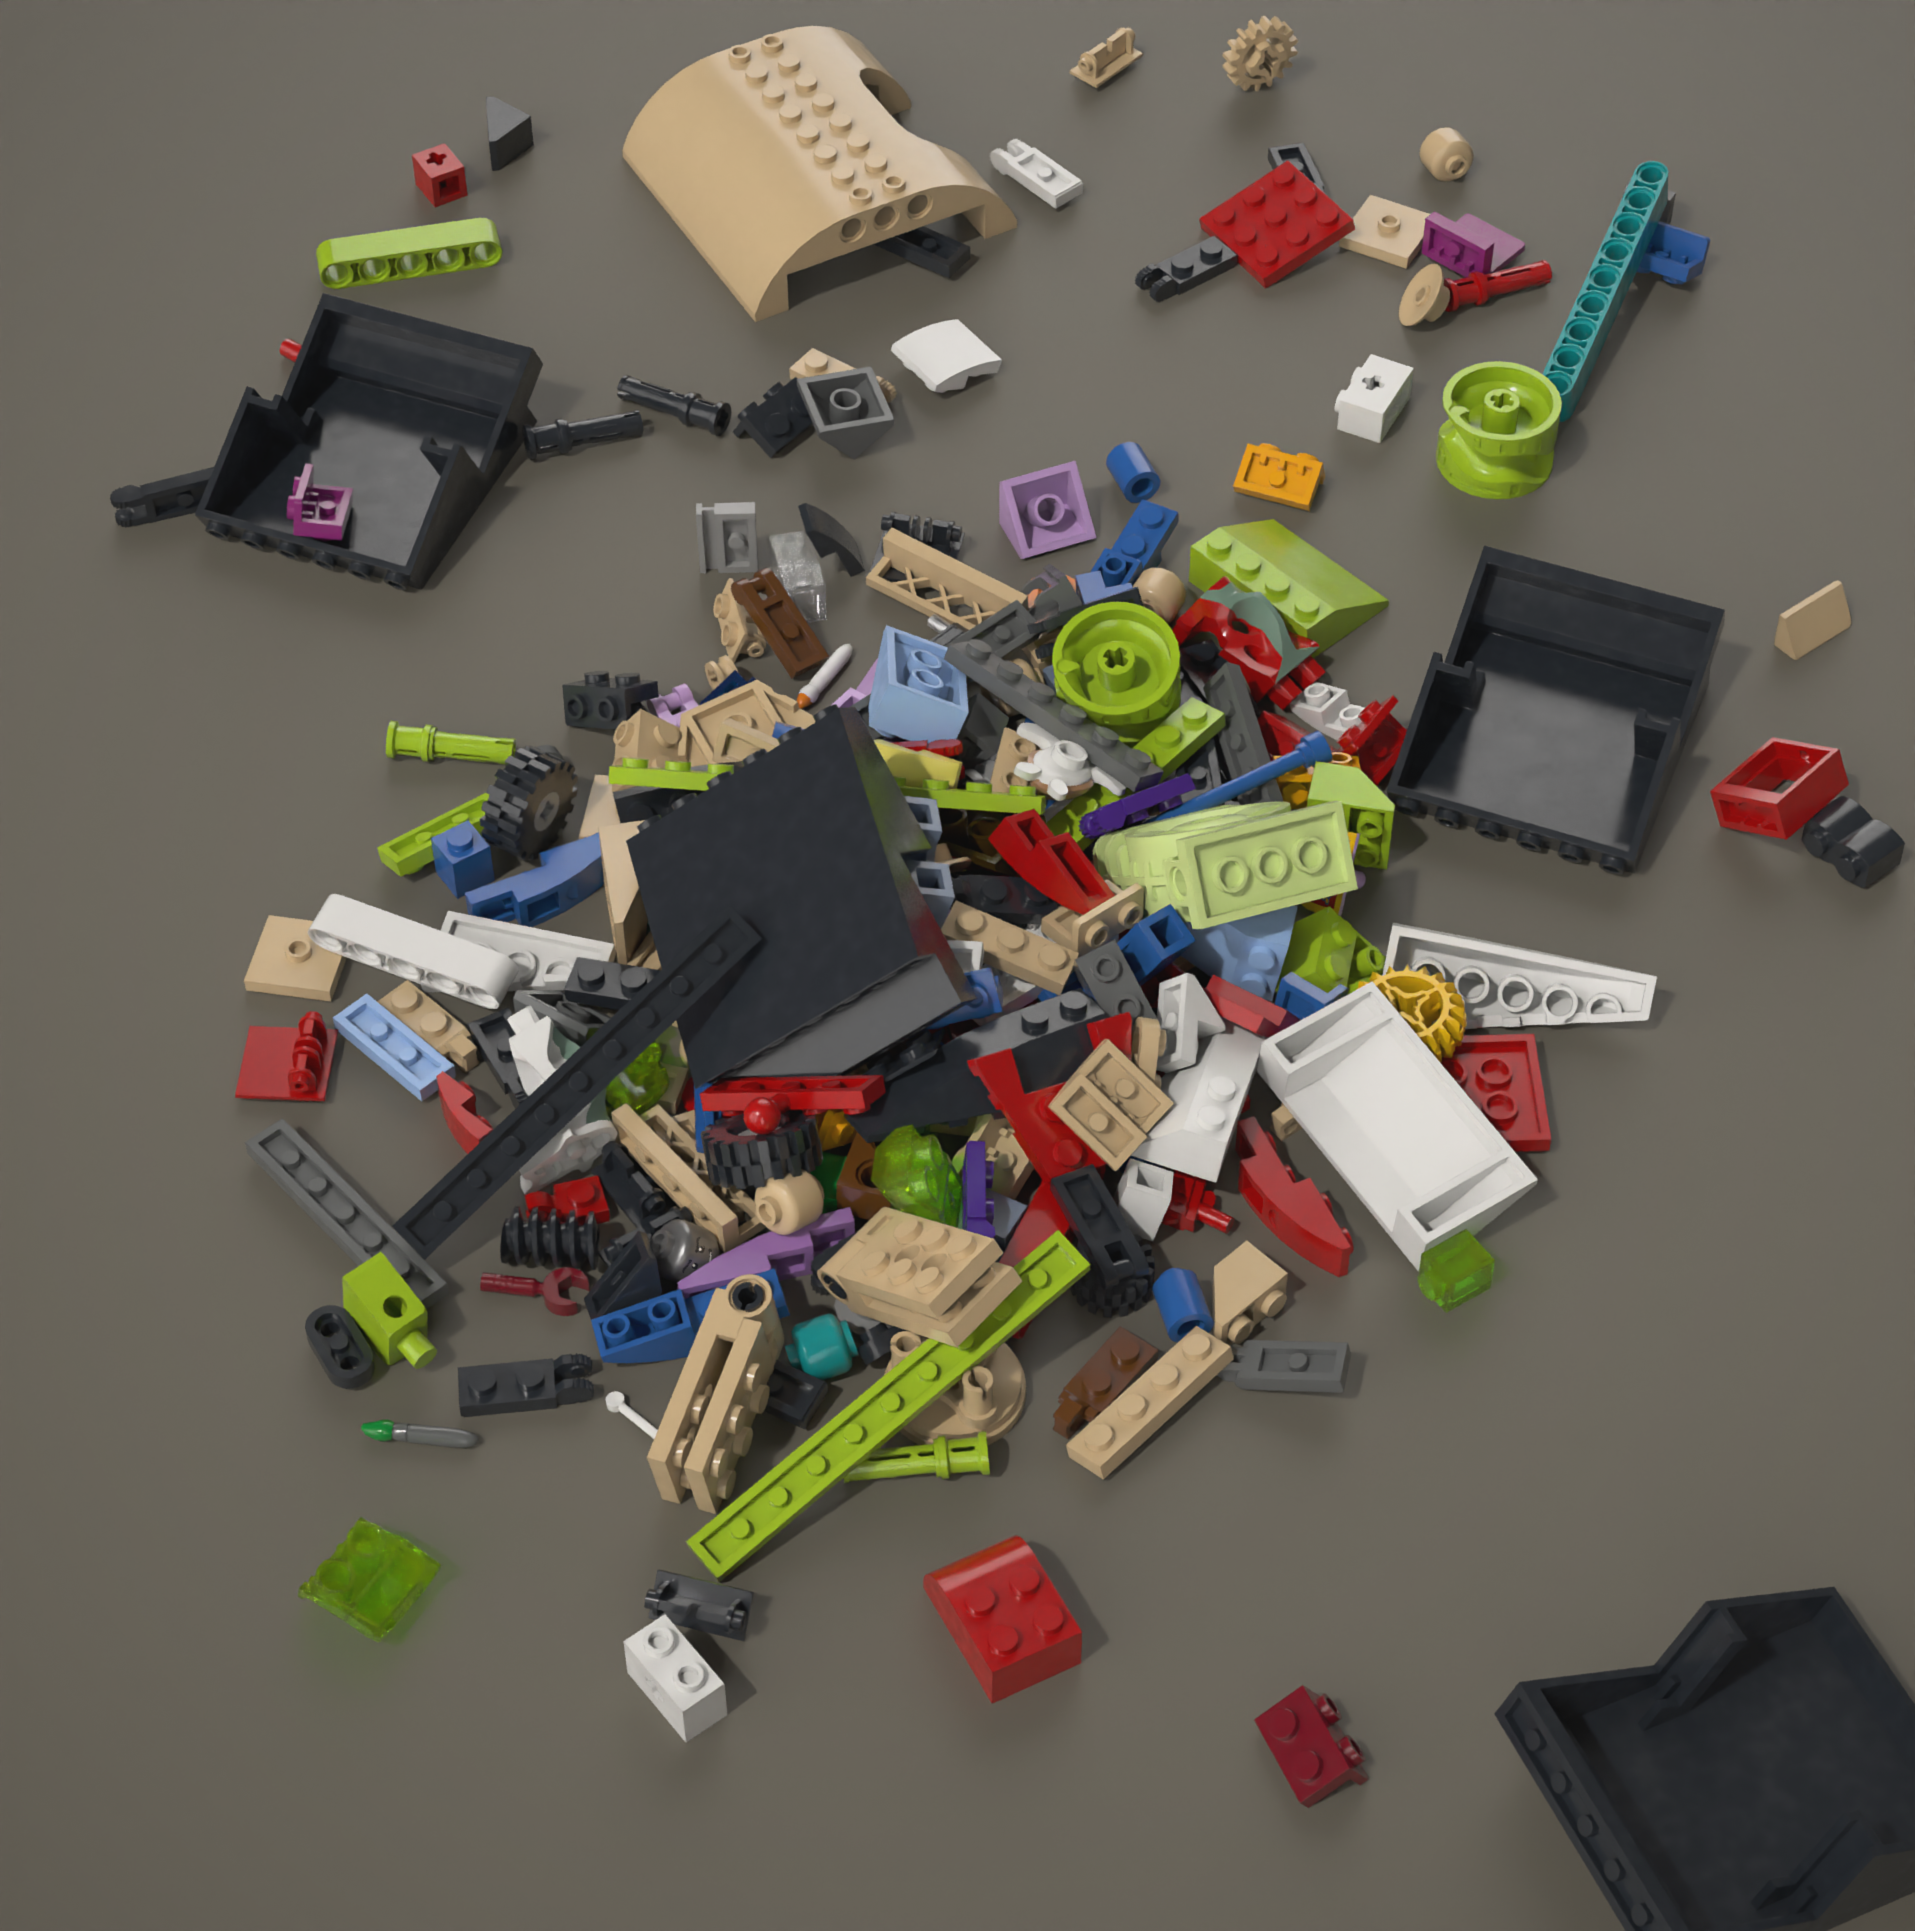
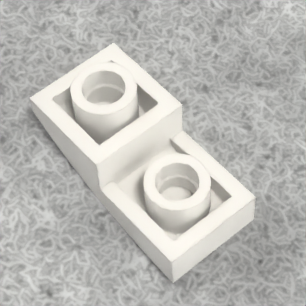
(1326, 709)

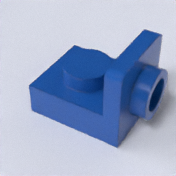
(1303, 997)

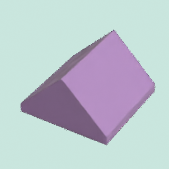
(1045, 510)

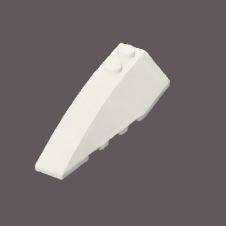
(1522, 985)
(1206, 1104)

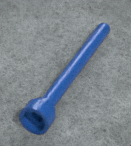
(1311, 749)

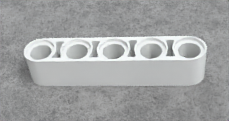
(413, 951)

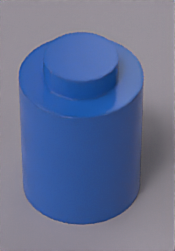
(1133, 472)
(1181, 1303)

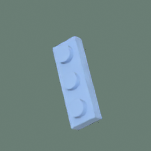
(393, 1046)

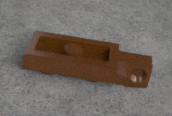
(1103, 1380)

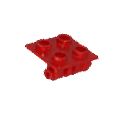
(288, 1061)

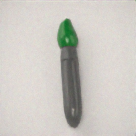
(421, 1434)

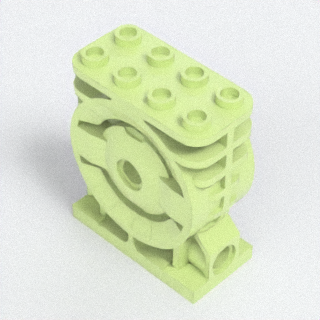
(1232, 860)

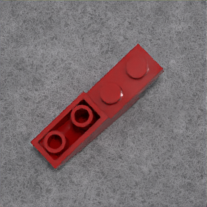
(1287, 1207)

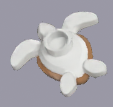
(1060, 767)

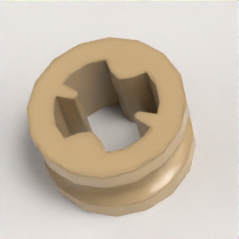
(718, 672)

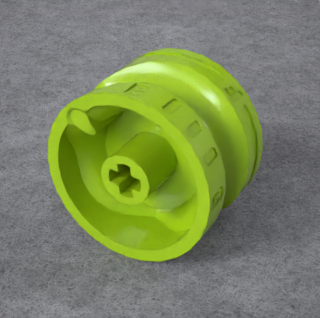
(1498, 430)
(1119, 668)

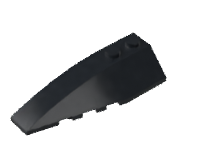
(1047, 1047)

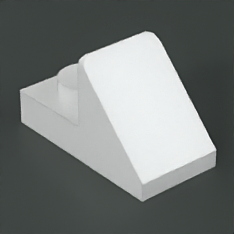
(1186, 1017)

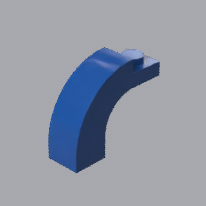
(1146, 947)

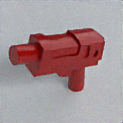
(1193, 1203)

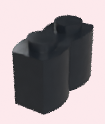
(1853, 841)

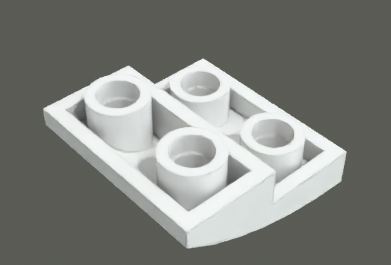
(945, 355)

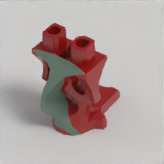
(1265, 653)

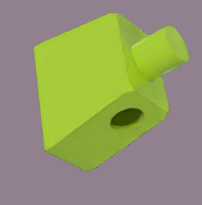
(388, 1313)

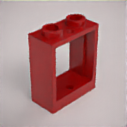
(1745, 796)

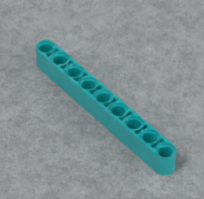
(1607, 284)

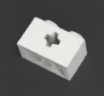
(1374, 398)
(675, 1678)

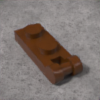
(780, 622)

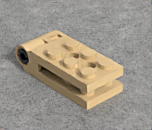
(919, 1276)
(718, 1395)

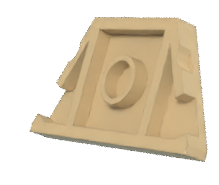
(750, 705)

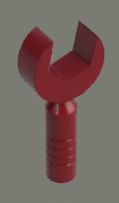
(553, 1285)

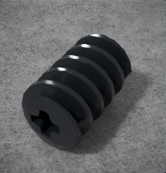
(550, 1237)

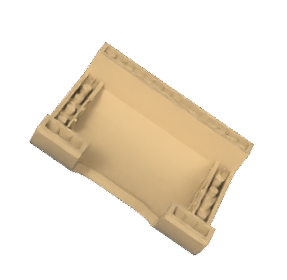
(795, 160)

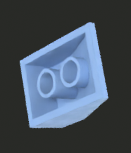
(916, 690)
(1245, 950)

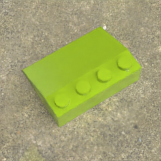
(1298, 580)

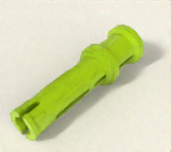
(431, 743)
(941, 1457)

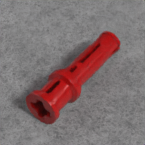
(1479, 286)

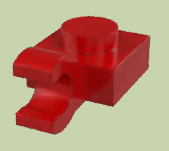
(577, 1195)

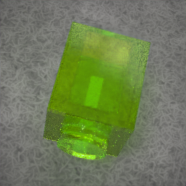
(1455, 1271)

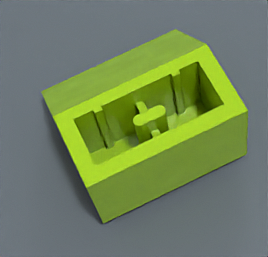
(1364, 808)
(1330, 953)

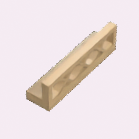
(932, 568)
(680, 1182)

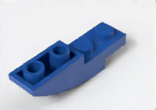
(1137, 545)
(535, 896)
(663, 1325)

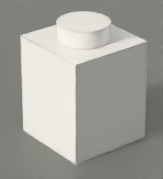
(1144, 1197)

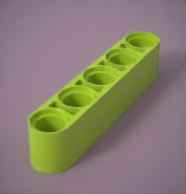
(408, 253)

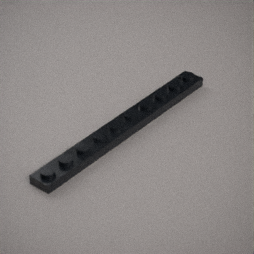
(576, 1083)

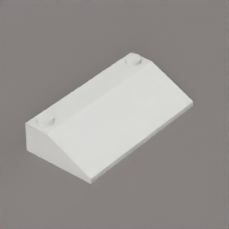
(1393, 1121)

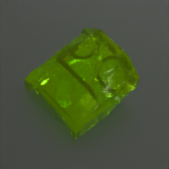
(918, 1176)
(380, 1579)

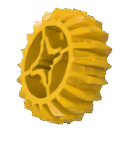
(1423, 1000)

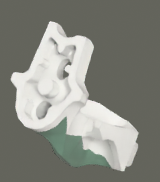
(538, 1053)

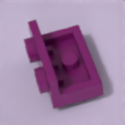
(317, 508)

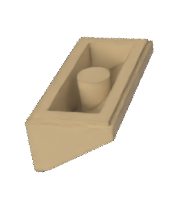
(1813, 621)

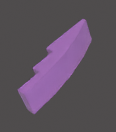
(786, 1253)

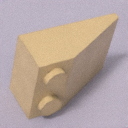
(622, 890)

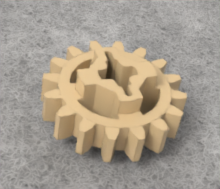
(1260, 53)

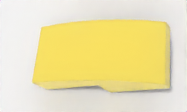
(919, 765)

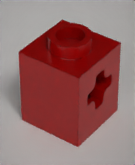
(436, 167)

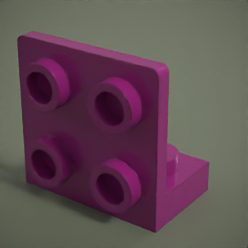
(1468, 244)

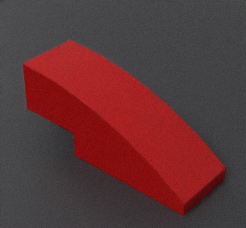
(1050, 862)

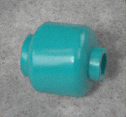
(822, 1347)

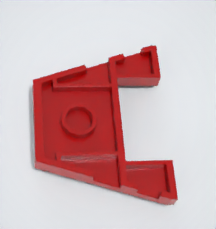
(1038, 1130)

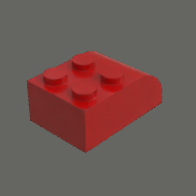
(1005, 1617)

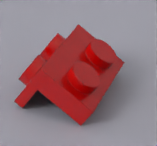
(1375, 739)

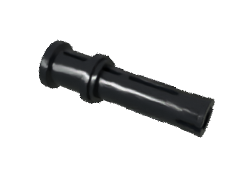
(689, 408)
(564, 435)

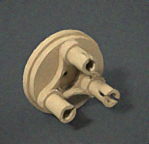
(983, 1400)

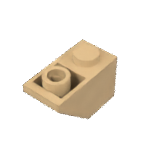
(1245, 1292)

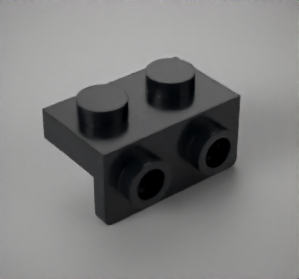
(777, 419)
(605, 700)

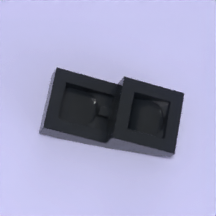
(831, 537)

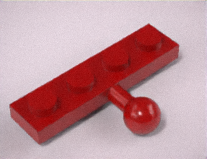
(766, 1098)

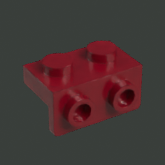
(1311, 1745)

